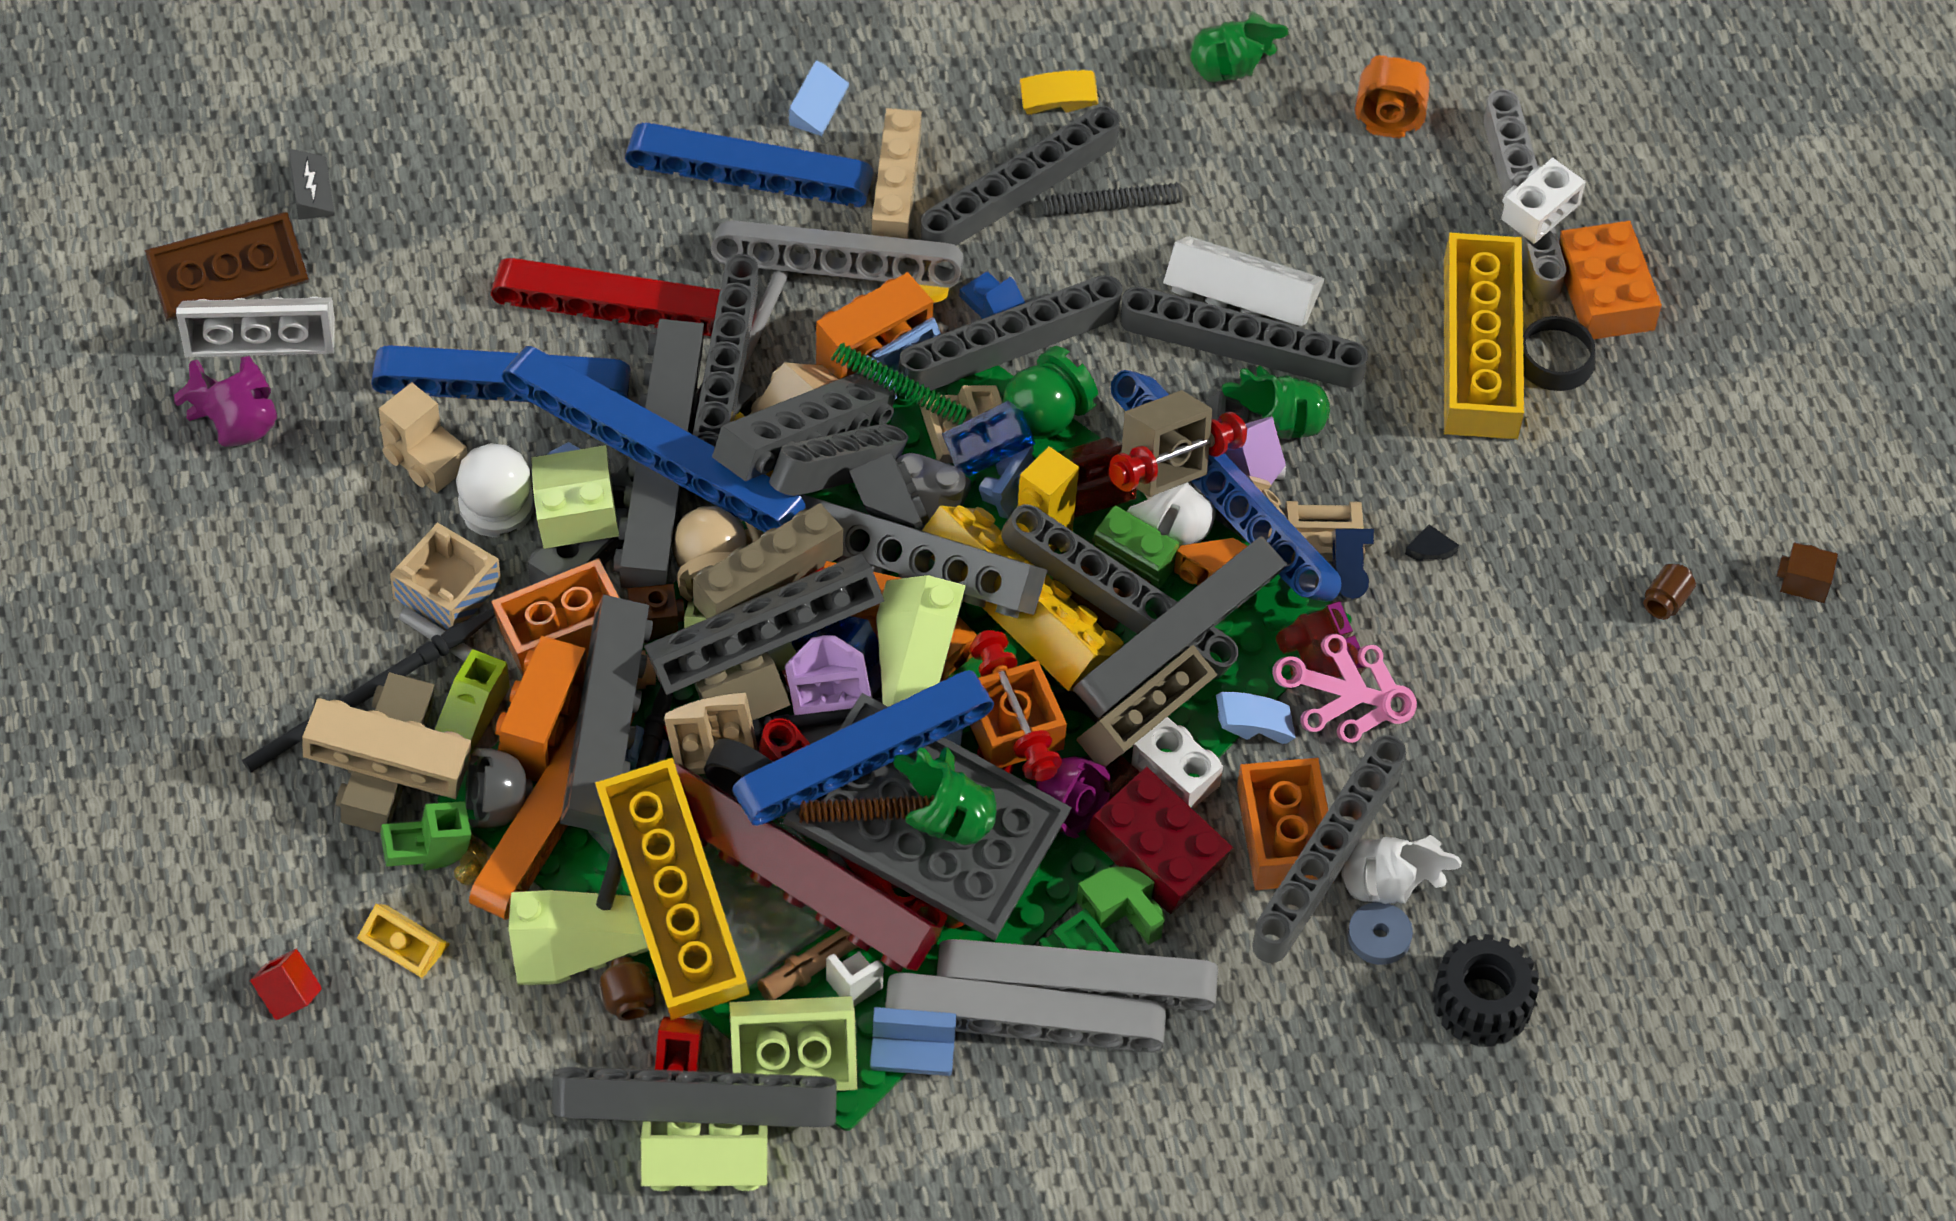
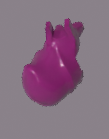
(235, 405)

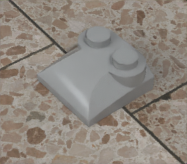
(936, 482)

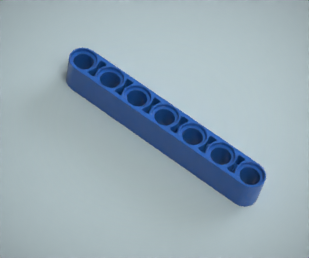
(749, 163)
(475, 372)
(862, 747)

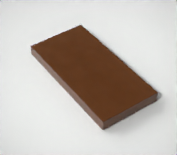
(228, 264)

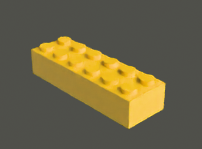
(1483, 336)
(1061, 631)
(672, 888)

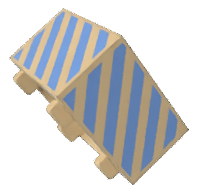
(445, 577)

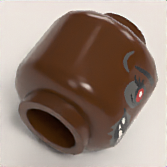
(627, 989)

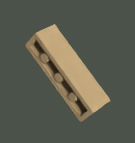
(897, 173)
(386, 747)

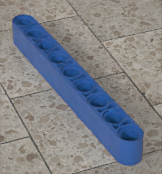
(646, 438)
(1234, 498)

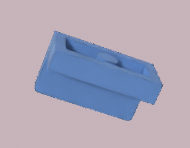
(913, 1041)

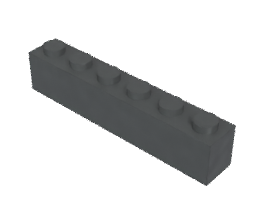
(606, 708)

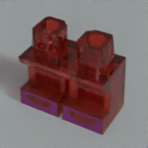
(1307, 635)

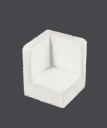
(854, 976)

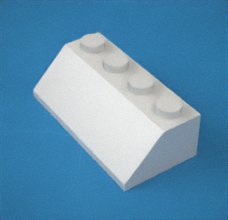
(1242, 281)
(256, 326)

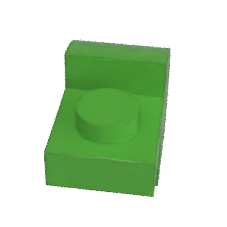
(434, 841)
(1122, 893)

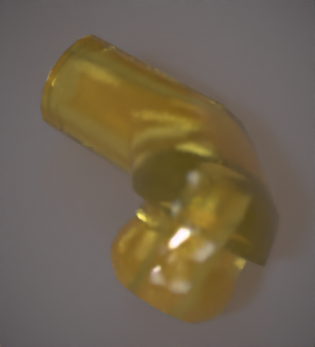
(471, 862)

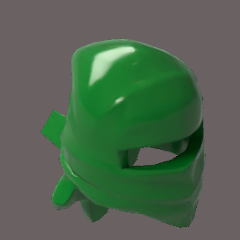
(1234, 47)
(1295, 404)
(951, 791)

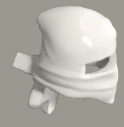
(1178, 514)
(1392, 867)

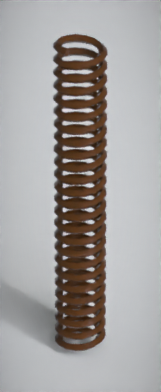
(852, 807)

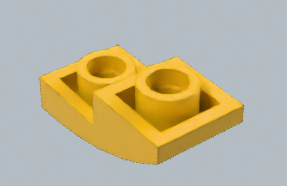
(1062, 89)

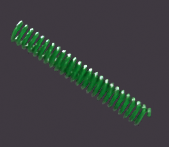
(869, 363)

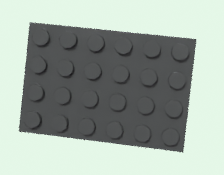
(968, 882)

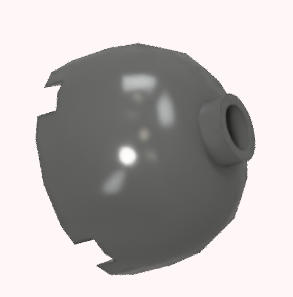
(495, 788)

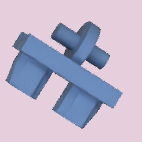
(1004, 491)

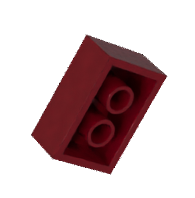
(1160, 836)

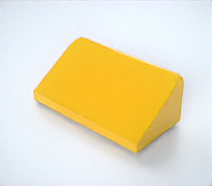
(402, 940)

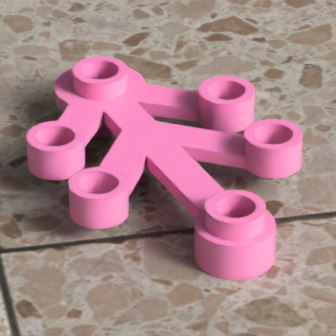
(1351, 691)

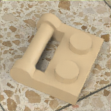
(1320, 533)

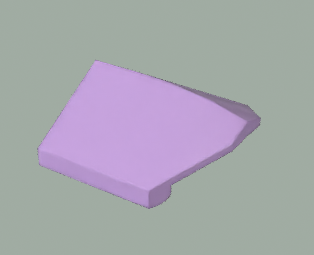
(1261, 453)
(826, 676)

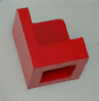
(286, 984)

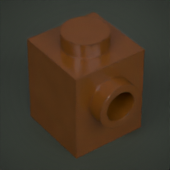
(1807, 572)
(663, 608)

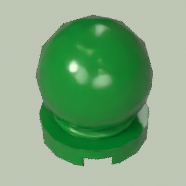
(1052, 392)

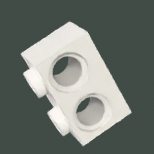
(1542, 200)
(1174, 766)

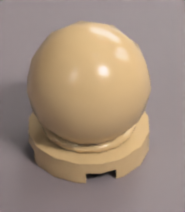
(704, 540)

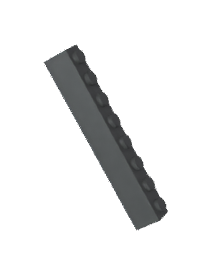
(654, 498)

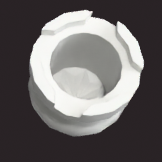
(494, 490)

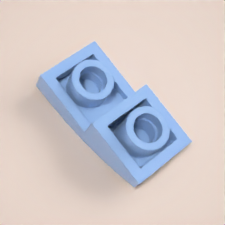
(1254, 714)

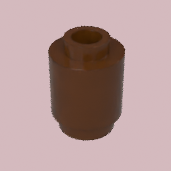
(1669, 591)

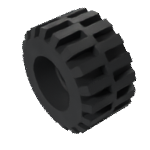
(1482, 1017)

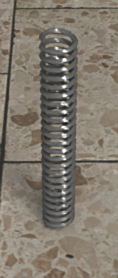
(1112, 193)

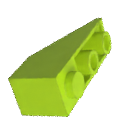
(474, 696)

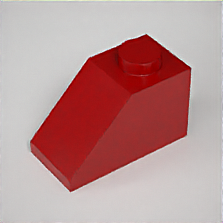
(679, 1044)

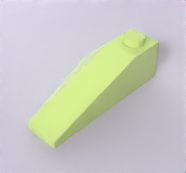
(915, 633)
(567, 933)

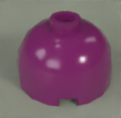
(1080, 786)

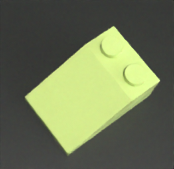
(574, 497)

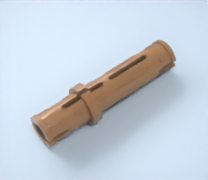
(800, 969)

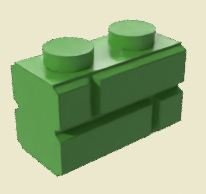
(1137, 546)

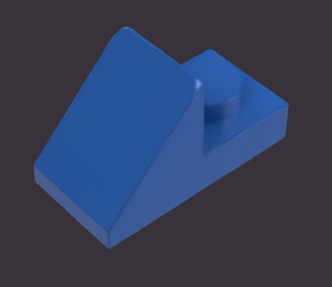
(989, 296)

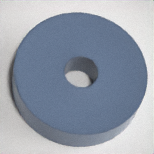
(1380, 949)

